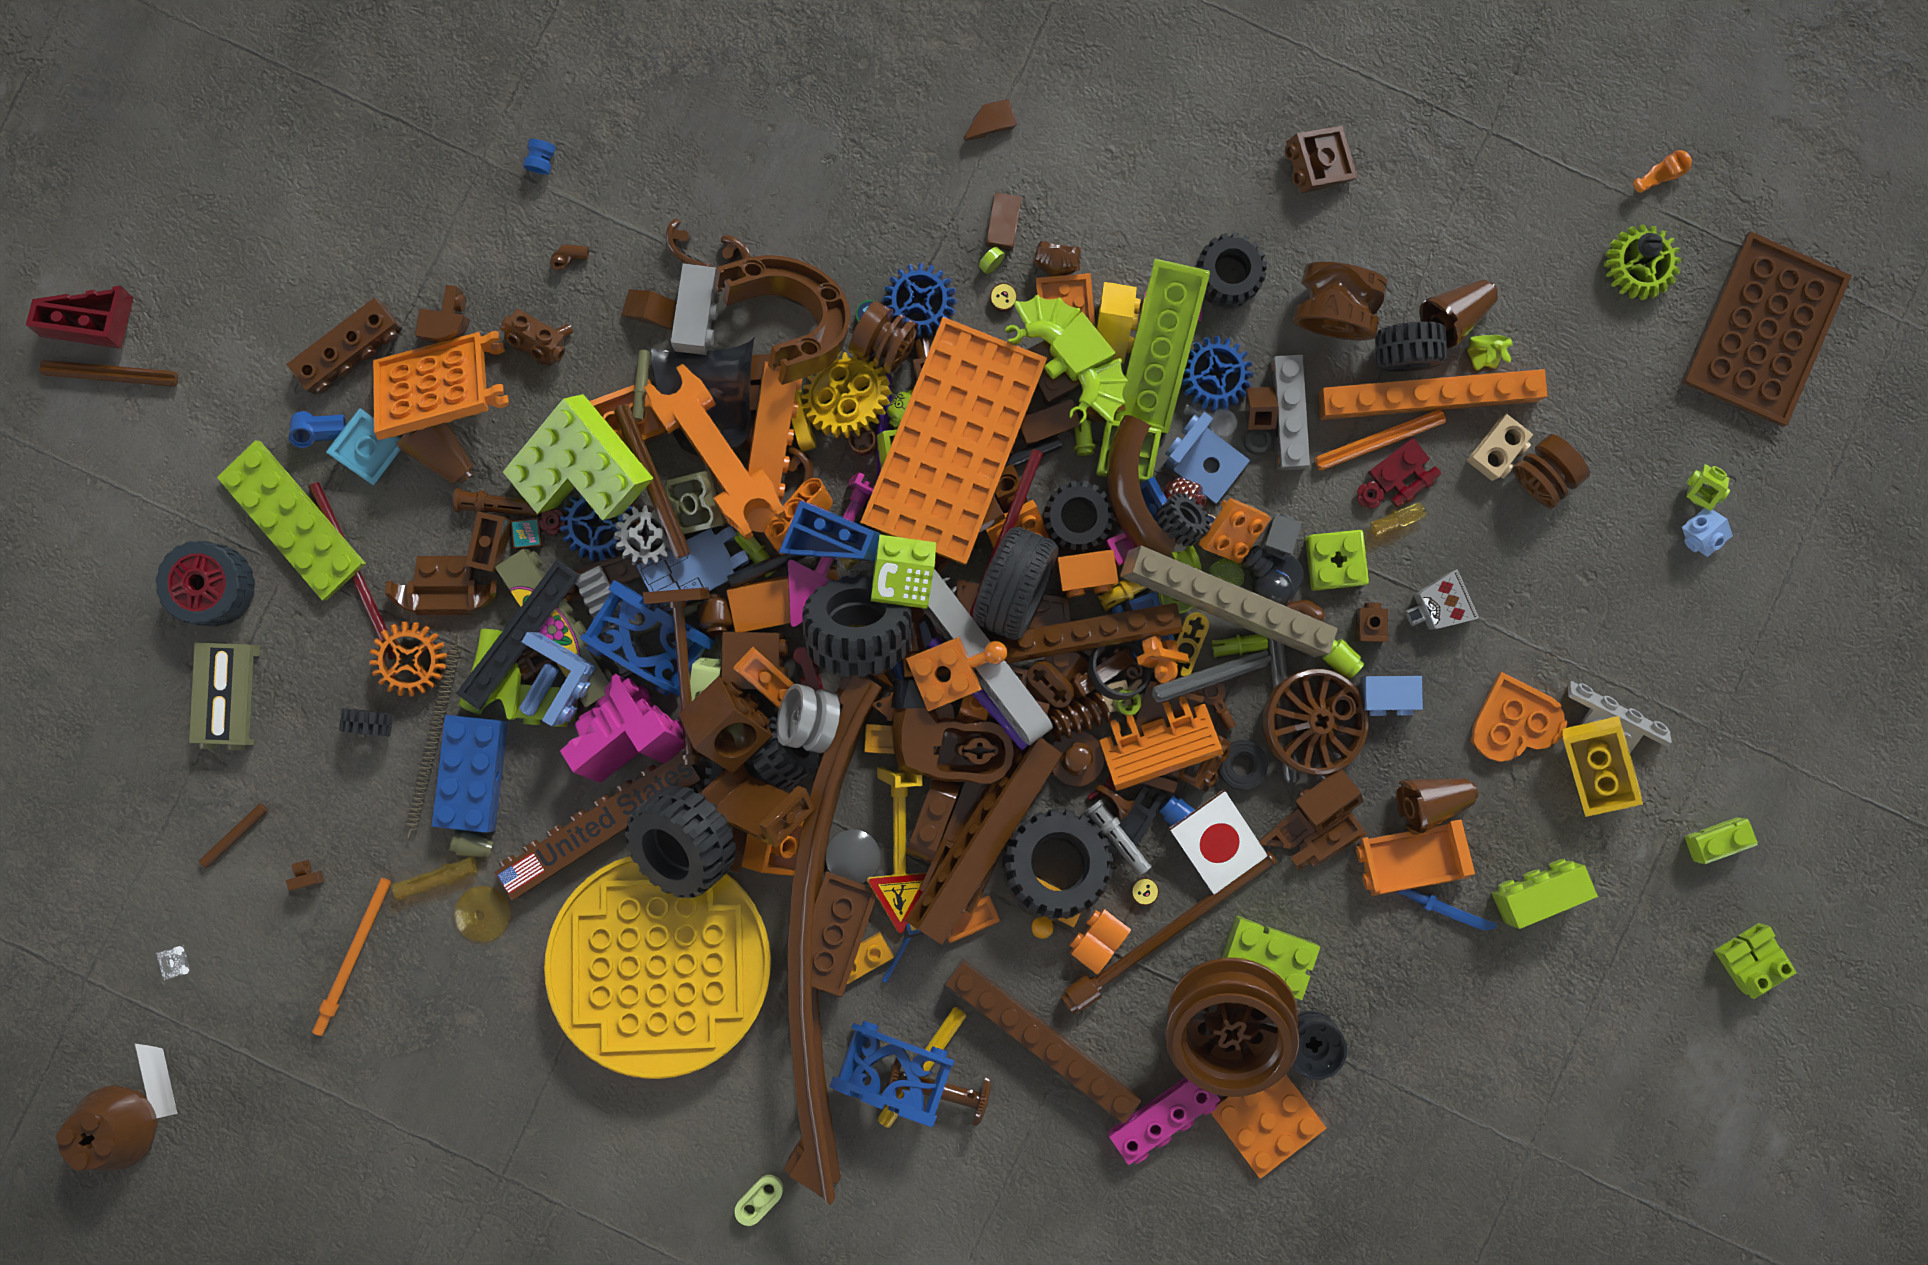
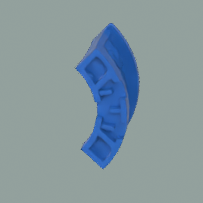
(631, 605)
(852, 1077)

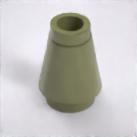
(470, 844)

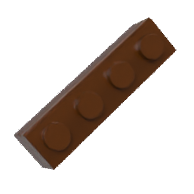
(1106, 669)

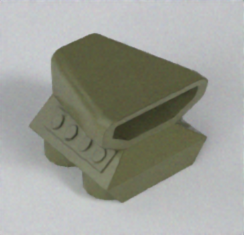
(694, 501)

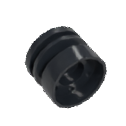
(1329, 1048)

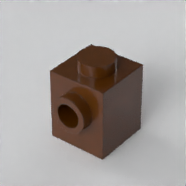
(1261, 408)

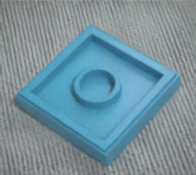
(361, 450)

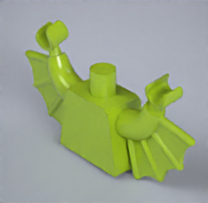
(1076, 350)

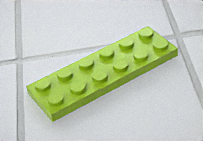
(1163, 342)
(291, 520)

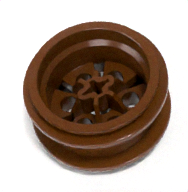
(1258, 999)

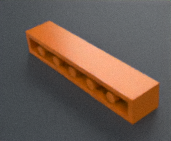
(771, 437)

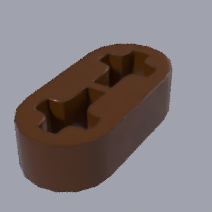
(1051, 683)

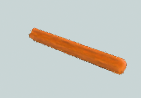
(1380, 439)

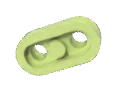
(759, 1199)

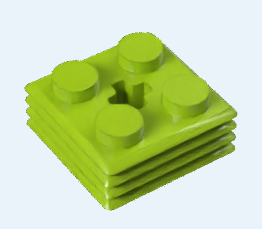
(1147, 455)
(1325, 574)

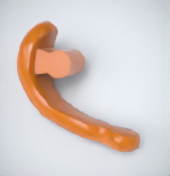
(1670, 168)

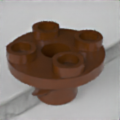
(1080, 759)

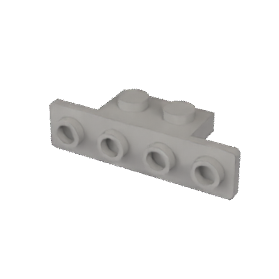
(1632, 721)

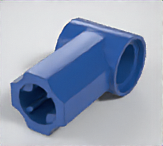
(308, 428)

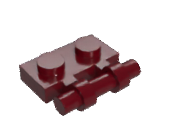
(1400, 465)

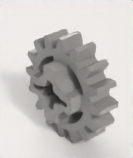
(634, 537)

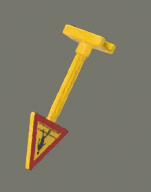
(901, 890)

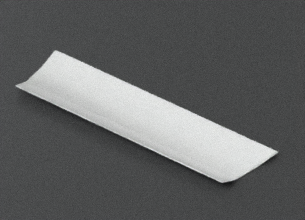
(156, 1080)

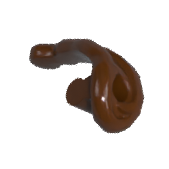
(672, 235)
(733, 247)
(800, 459)

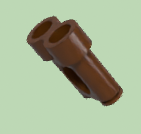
(528, 669)

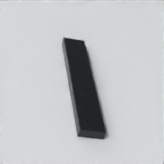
(509, 645)

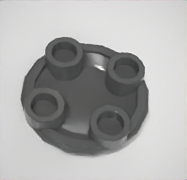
(853, 855)

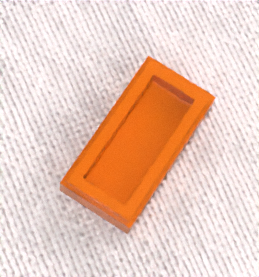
(968, 923)

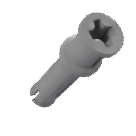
(1110, 827)

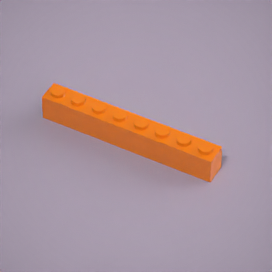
(1432, 394)

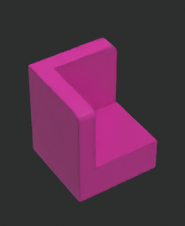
(1121, 545)

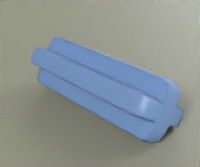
(539, 689)

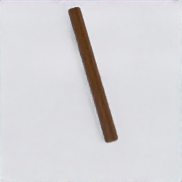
(655, 489)

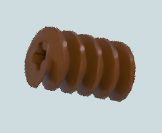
(1078, 713)

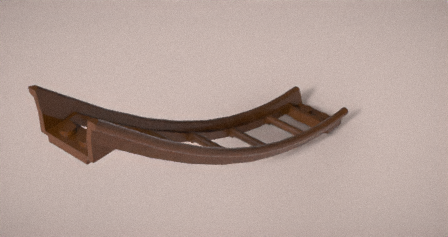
(815, 1155)

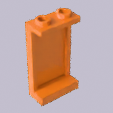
(1415, 861)

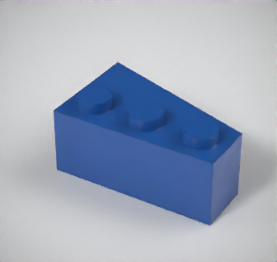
(828, 535)

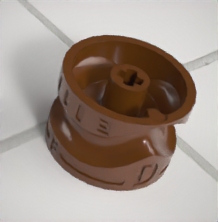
(1341, 301)

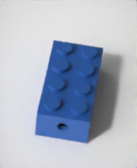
(470, 773)

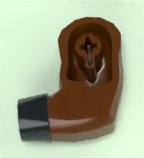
(945, 747)

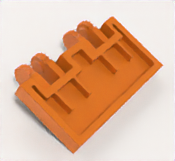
(1160, 748)

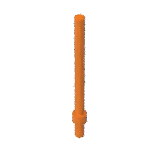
(329, 1006)

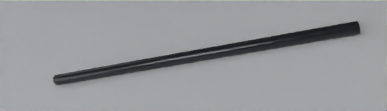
(779, 560)

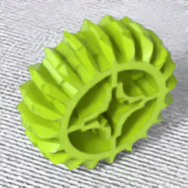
(1645, 273)

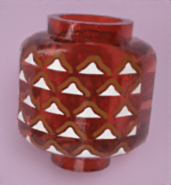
(1188, 487)

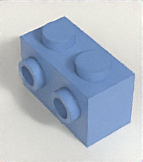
(1391, 693)

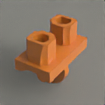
(1162, 657)

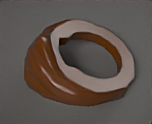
(1120, 805)

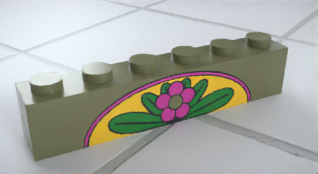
(522, 575)

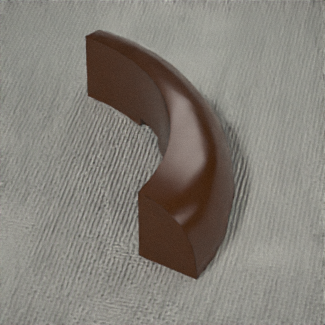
(1125, 488)

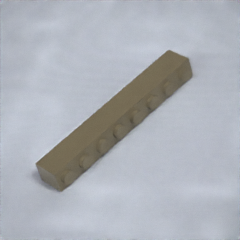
(1228, 601)

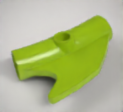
(509, 688)

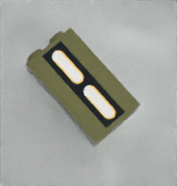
(222, 695)

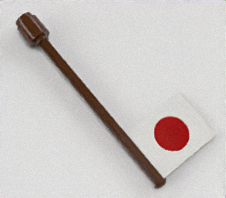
(1225, 858)

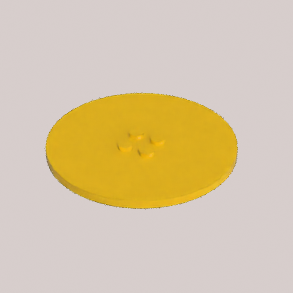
(654, 976)

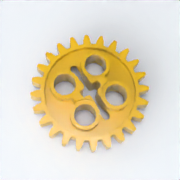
(846, 396)

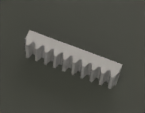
(594, 588)

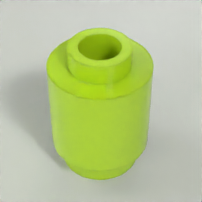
(1343, 659)

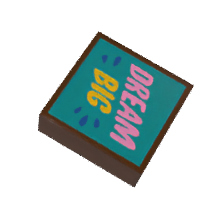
(526, 533)

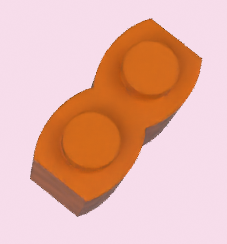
(1099, 940)

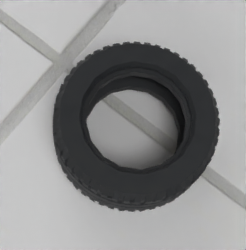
(1015, 583)

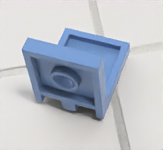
(1199, 444)
(576, 683)

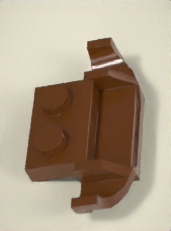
(442, 588)

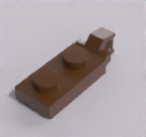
(1321, 847)

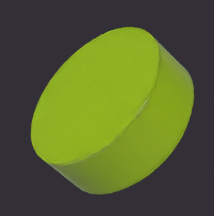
(991, 260)

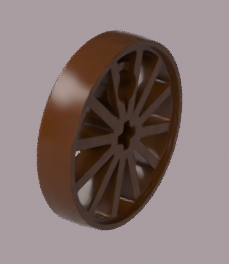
(1309, 711)

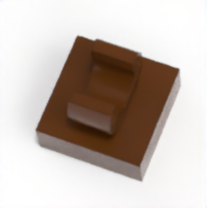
(303, 875)

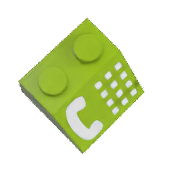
(903, 571)

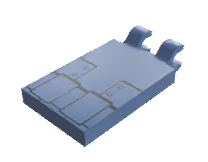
(704, 567)

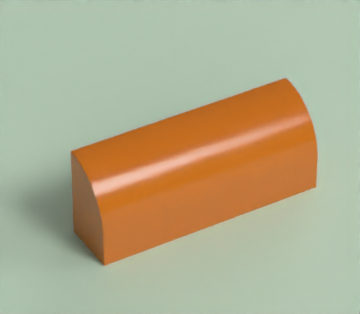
(763, 602)

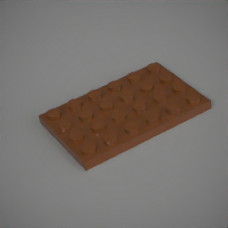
(1766, 329)

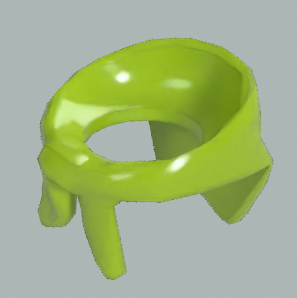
(1488, 350)

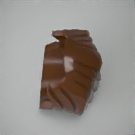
(1057, 259)

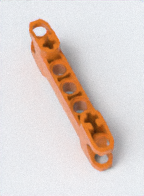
(740, 490)

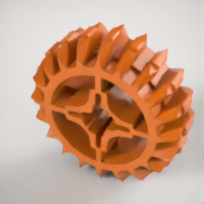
(398, 649)

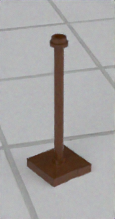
(677, 602)

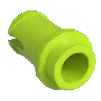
(1083, 436)

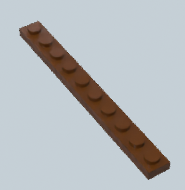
(1082, 635)

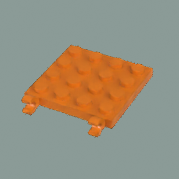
(434, 385)

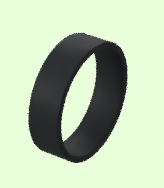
(1105, 690)

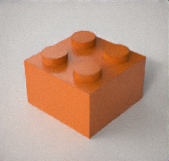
(1086, 572)

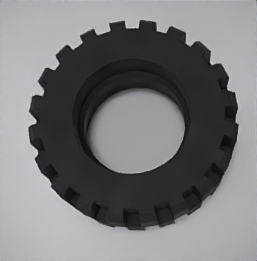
(854, 649)
(1083, 838)
(680, 841)

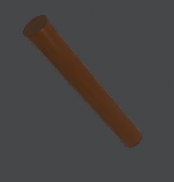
(233, 835)

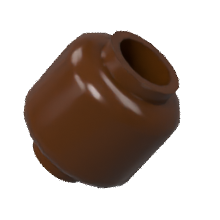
(714, 615)

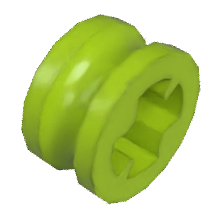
(1132, 708)

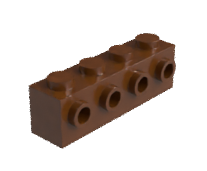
(344, 347)

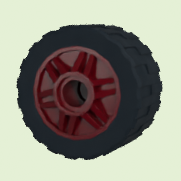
(205, 583)

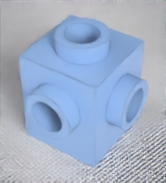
(1706, 532)

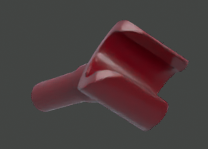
(1108, 784)

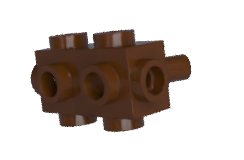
(535, 337)

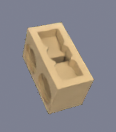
(1496, 444)

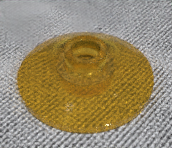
(495, 910)

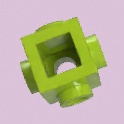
(1711, 494)

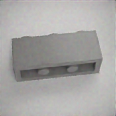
(695, 310)

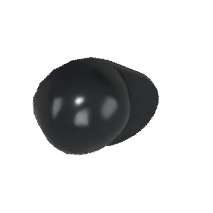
(1281, 581)

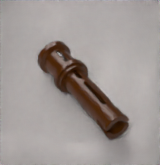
(483, 502)

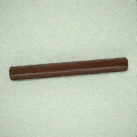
(108, 373)

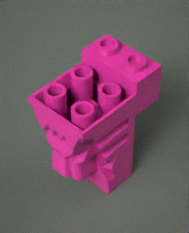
(620, 729)

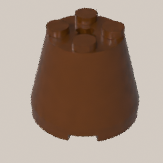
(108, 1130)

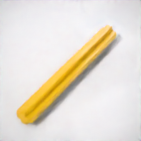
(940, 1041)

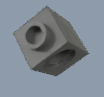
(1281, 536)

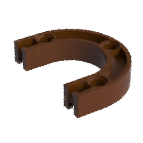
(808, 287)

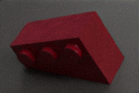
(83, 318)

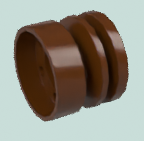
(889, 340)
(1551, 471)

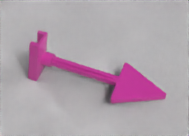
(804, 580)

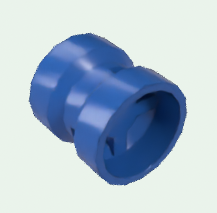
(539, 156)

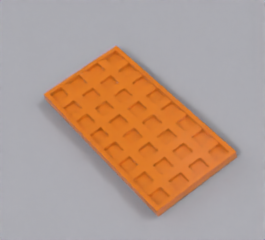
(954, 440)

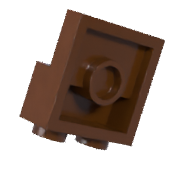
(1320, 159)

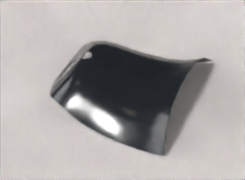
(727, 379)

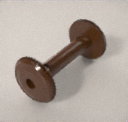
(951, 1092)

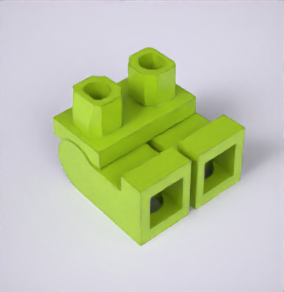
(1755, 960)

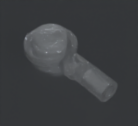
(1223, 421)

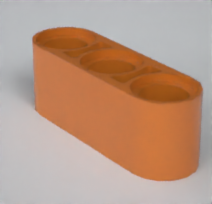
(810, 491)

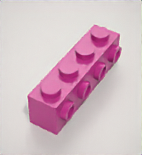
(1160, 1119)

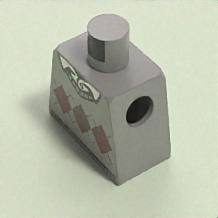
(1443, 603)

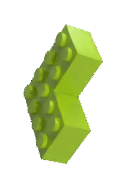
(580, 452)

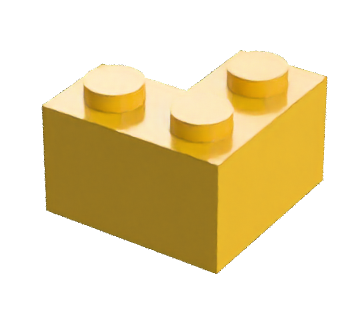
(1118, 317)

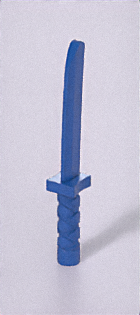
(1429, 902)

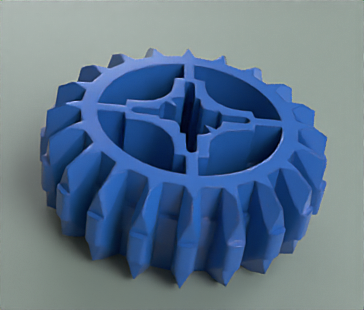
(929, 293)
(1218, 386)
(595, 536)

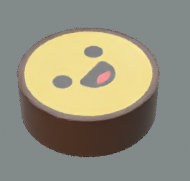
(1003, 297)
(1144, 891)

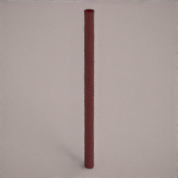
(1016, 505)
(357, 579)

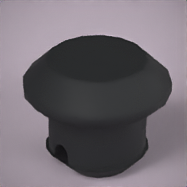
(1650, 244)

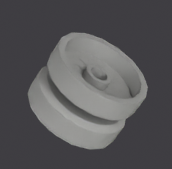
(808, 718)

